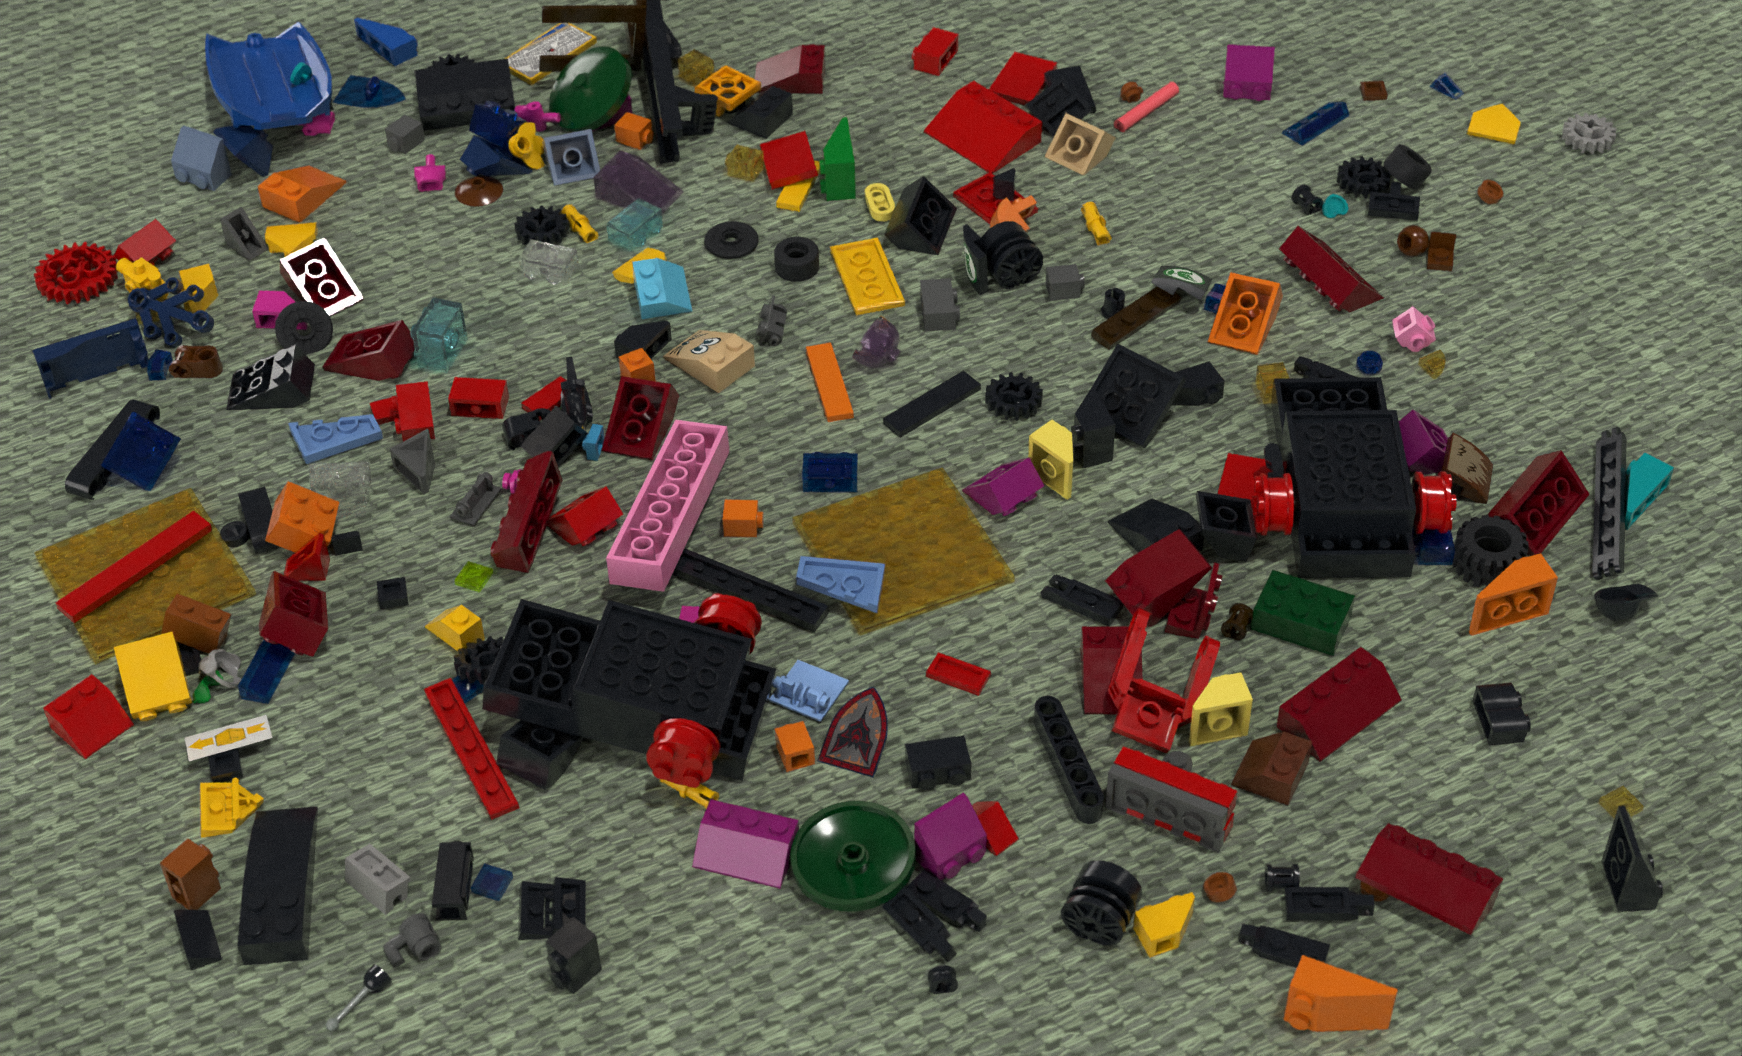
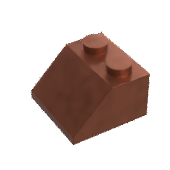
(1274, 766)

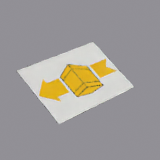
(228, 737)

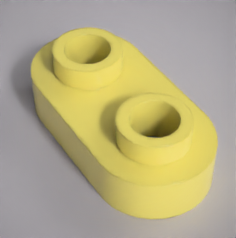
(879, 202)

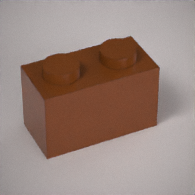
(196, 623)
(191, 874)

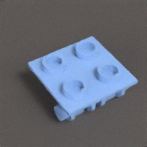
(808, 690)

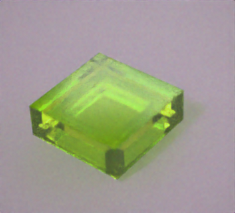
(473, 576)

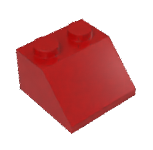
(586, 516)
(87, 716)

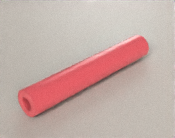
(1146, 107)

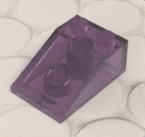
(630, 178)

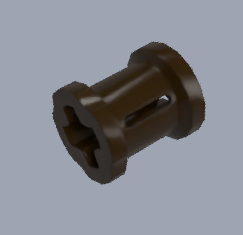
(1237, 622)

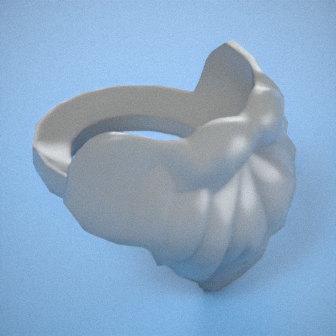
(220, 658)

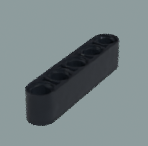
(88, 475)
(1068, 759)

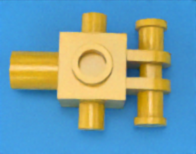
(140, 275)

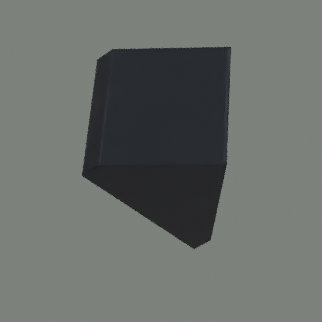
(1004, 185)
(346, 543)

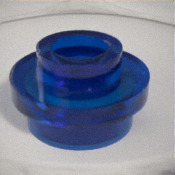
(1369, 362)

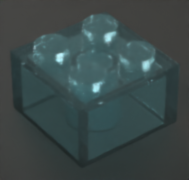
(439, 335)

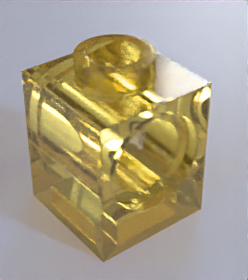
(695, 67)
(744, 163)
(1265, 378)

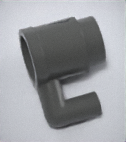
(418, 935)

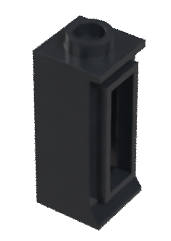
(453, 880)

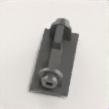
(773, 323)
(476, 500)

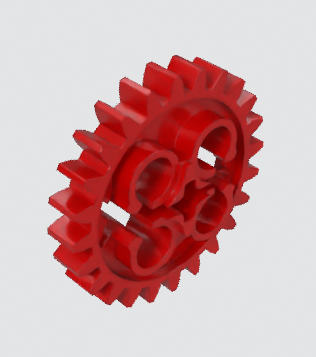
(77, 277)

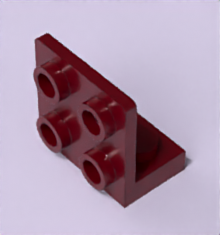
(1191, 612)

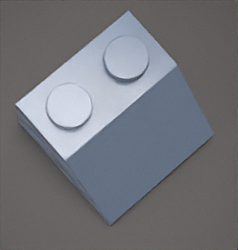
(571, 156)
(200, 159)

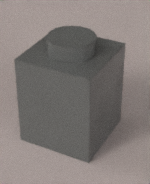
(404, 134)
(1064, 282)

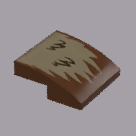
(1468, 468)

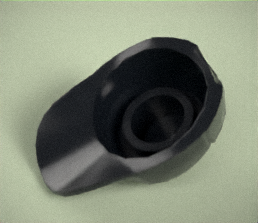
(1622, 601)

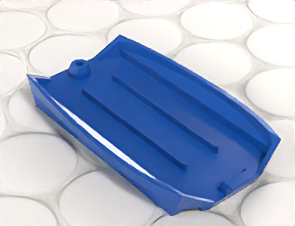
(255, 77)

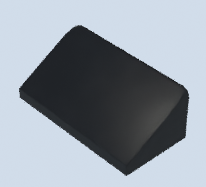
(198, 937)

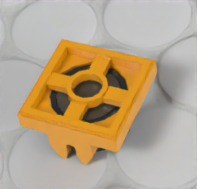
(731, 89)

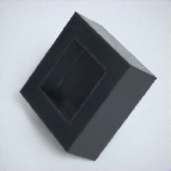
(392, 593)
(225, 766)

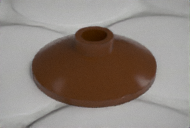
(478, 191)

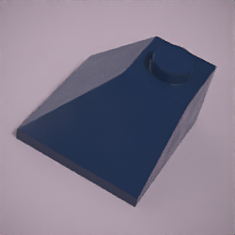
(248, 146)
(491, 160)

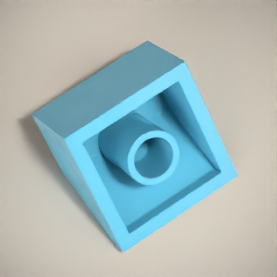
(660, 288)

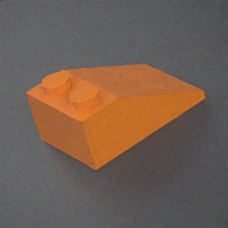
(298, 191)
(1246, 313)
(1515, 595)
(1336, 999)

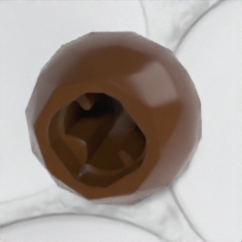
(1413, 240)

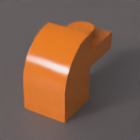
(1014, 211)

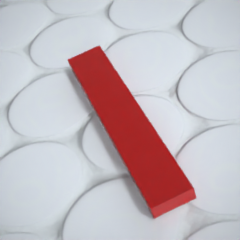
(133, 566)
(471, 748)

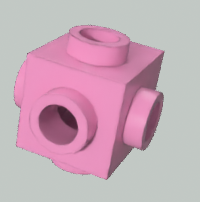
(1414, 330)

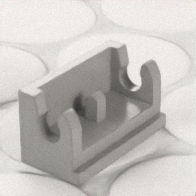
(376, 878)

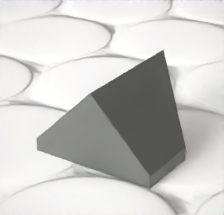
(415, 460)

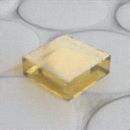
(1620, 797)

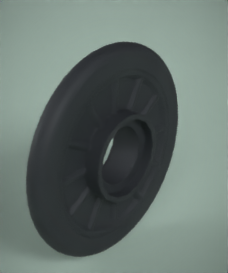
(746, 240)
(304, 312)

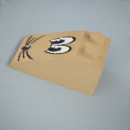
(713, 358)

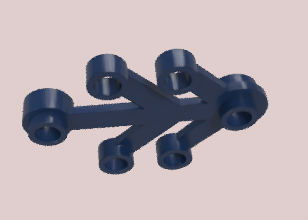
(169, 309)

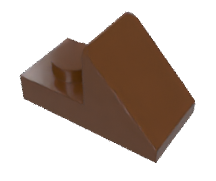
(1441, 251)

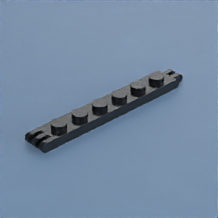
(1609, 504)

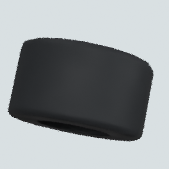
(1407, 166)
(796, 259)

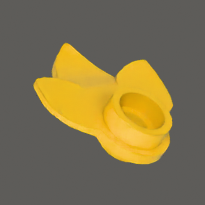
(530, 146)

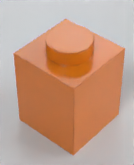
(634, 131)
(637, 365)
(742, 518)
(794, 746)

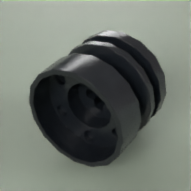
(1011, 254)
(1101, 902)

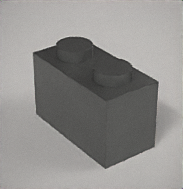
(939, 305)

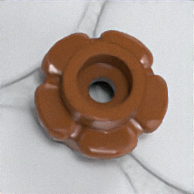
(1131, 92)

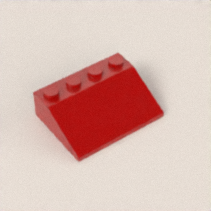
(985, 127)

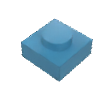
(593, 442)

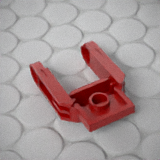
(1147, 710)

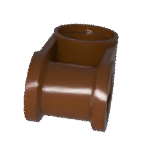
(197, 361)

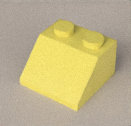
(1053, 456)
(1221, 710)

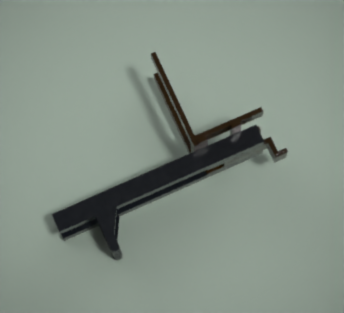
(648, 42)

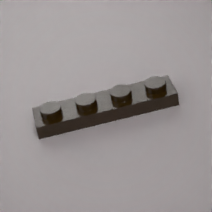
(1134, 317)

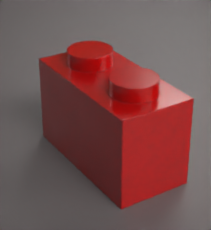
(935, 51)
(149, 243)
(478, 397)
(414, 410)

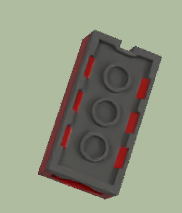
(1171, 798)

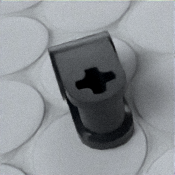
(520, 427)

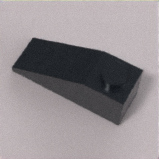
(1201, 385)

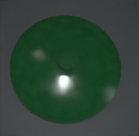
(590, 89)
(853, 856)

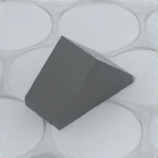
(242, 235)

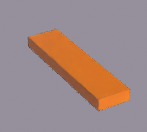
(829, 382)

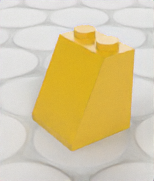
(153, 676)

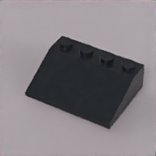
(450, 92)

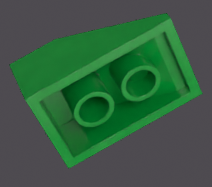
(838, 165)

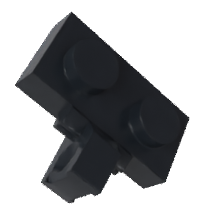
(1393, 204)

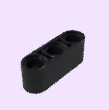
(257, 514)

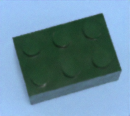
(1302, 612)

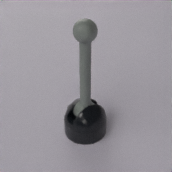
(374, 981)

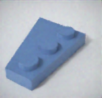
(328, 439)
(844, 580)

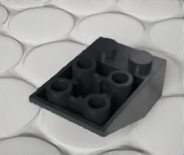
(273, 382)

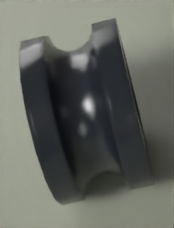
(942, 979)

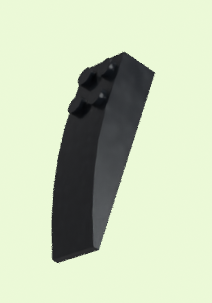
(278, 887)

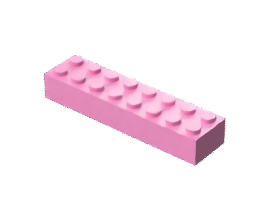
(668, 506)

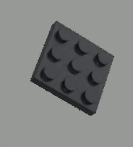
(1136, 393)

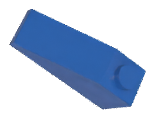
(387, 40)

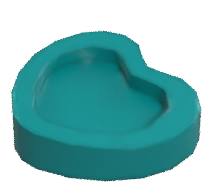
(301, 73)
(1334, 205)

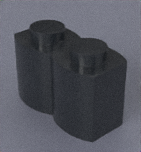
(1501, 713)

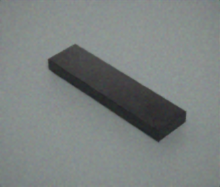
(931, 404)

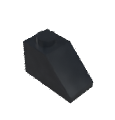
(649, 336)

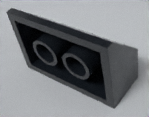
(920, 218)

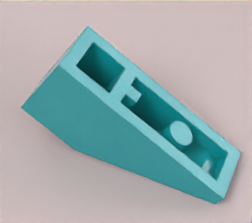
(1645, 482)

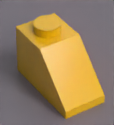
(457, 627)

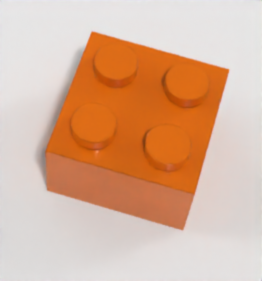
(300, 517)

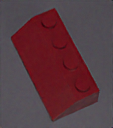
(1328, 271)
(1542, 499)
(527, 513)
(1339, 703)
(1430, 878)

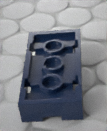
(91, 355)

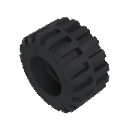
(1491, 535)

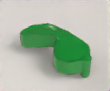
(202, 691)

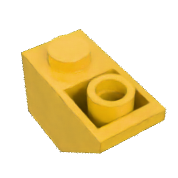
(204, 279)
(1164, 924)

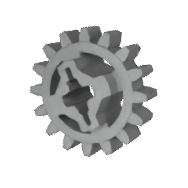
(1589, 133)

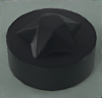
(235, 533)

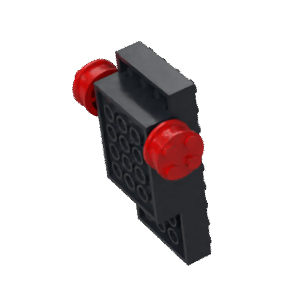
(1346, 482)
(640, 682)

